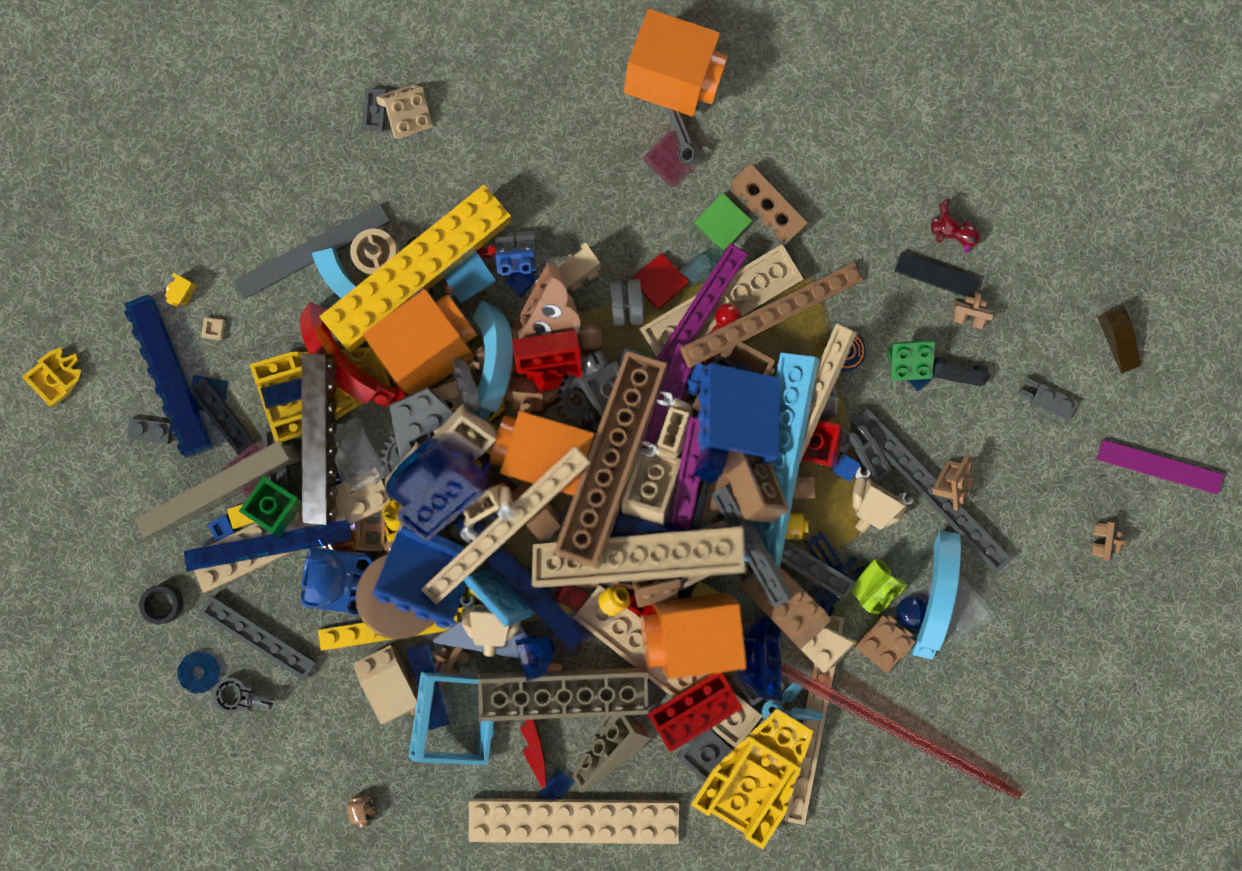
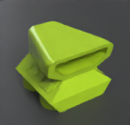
(877, 587)

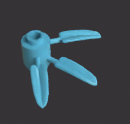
(796, 713)

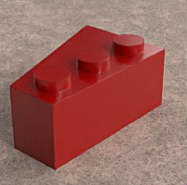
(548, 353)

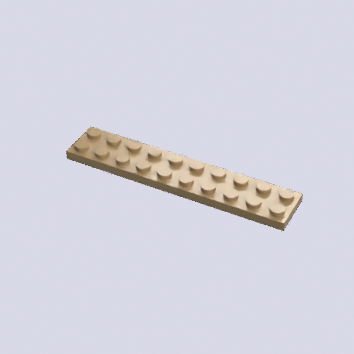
(350, 507)
(646, 558)
(625, 637)
(574, 821)

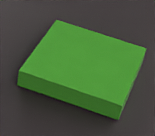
(723, 222)

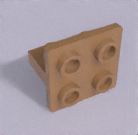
(955, 481)
(655, 590)

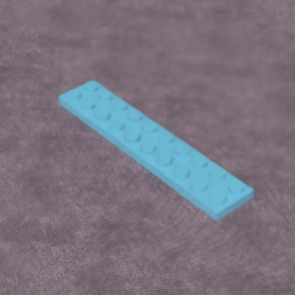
(796, 389)

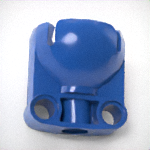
(331, 579)

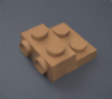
(885, 642)

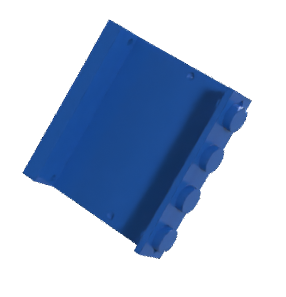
(739, 412)
(410, 567)

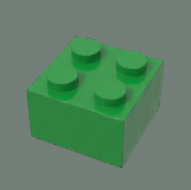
(271, 507)

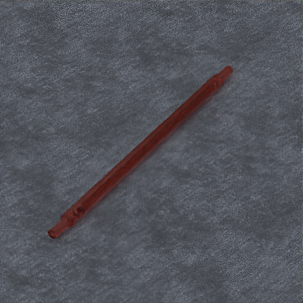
(897, 730)

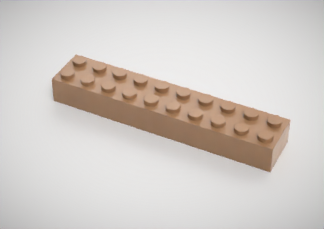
(611, 460)

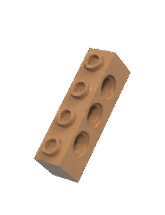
(751, 177)

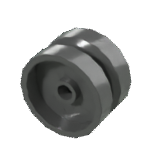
(627, 302)

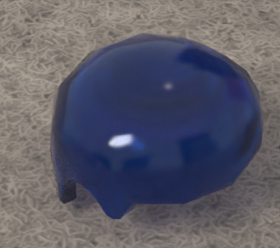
(911, 611)

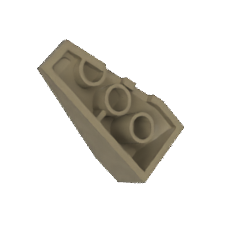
(616, 744)

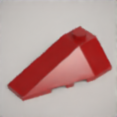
(824, 444)

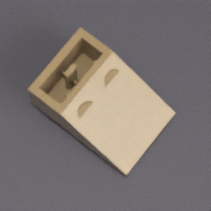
(466, 433)

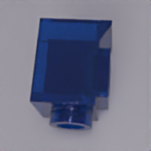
(520, 282)

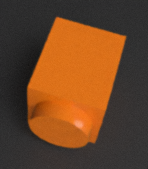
(674, 63)
(421, 341)
(532, 445)
(694, 636)

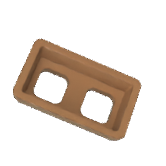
(364, 527)

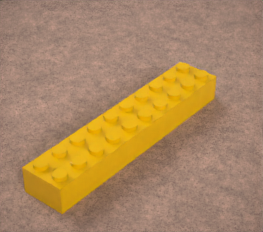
(417, 266)

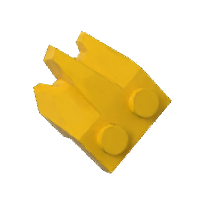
(53, 376)

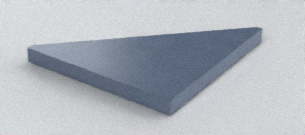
(457, 637)

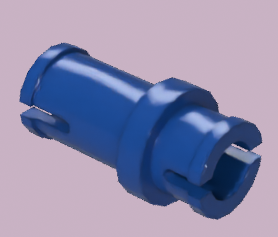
(693, 382)

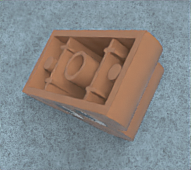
(547, 308)

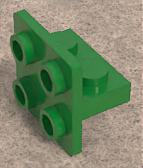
(911, 360)

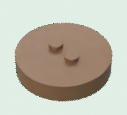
(382, 617)

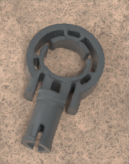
(246, 698)

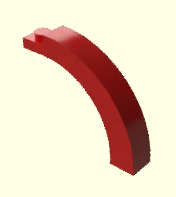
(348, 376)

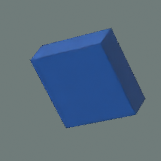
(846, 467)
(221, 527)

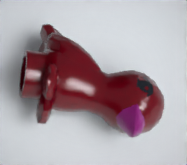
(948, 227)

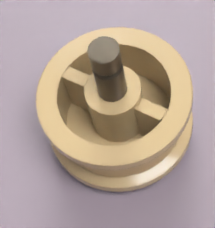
(372, 250)

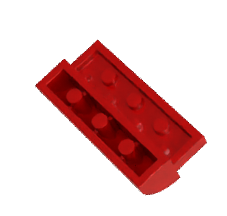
(695, 711)

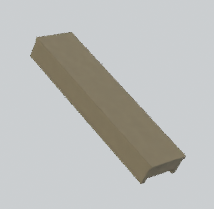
(218, 489)
(563, 694)

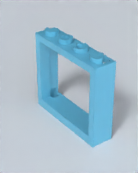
(421, 722)

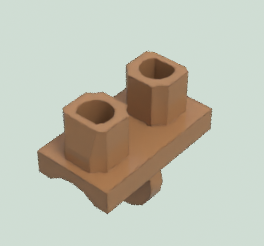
(980, 314)
(1107, 531)
(453, 654)

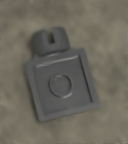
(598, 380)
(704, 753)

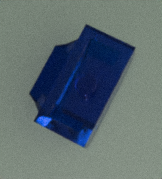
(534, 656)

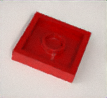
(660, 281)

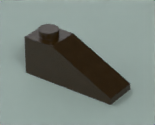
(1121, 338)

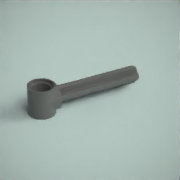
(687, 145)

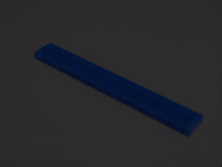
(267, 545)

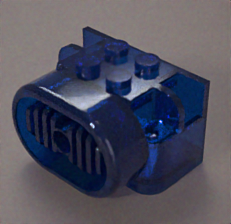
(435, 487)

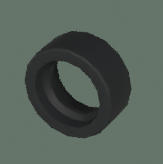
(144, 604)

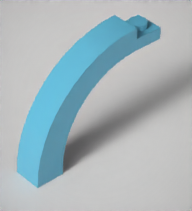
(333, 273)
(497, 358)
(942, 595)

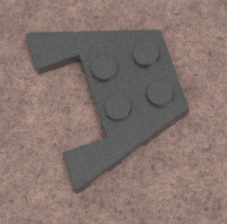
(417, 416)

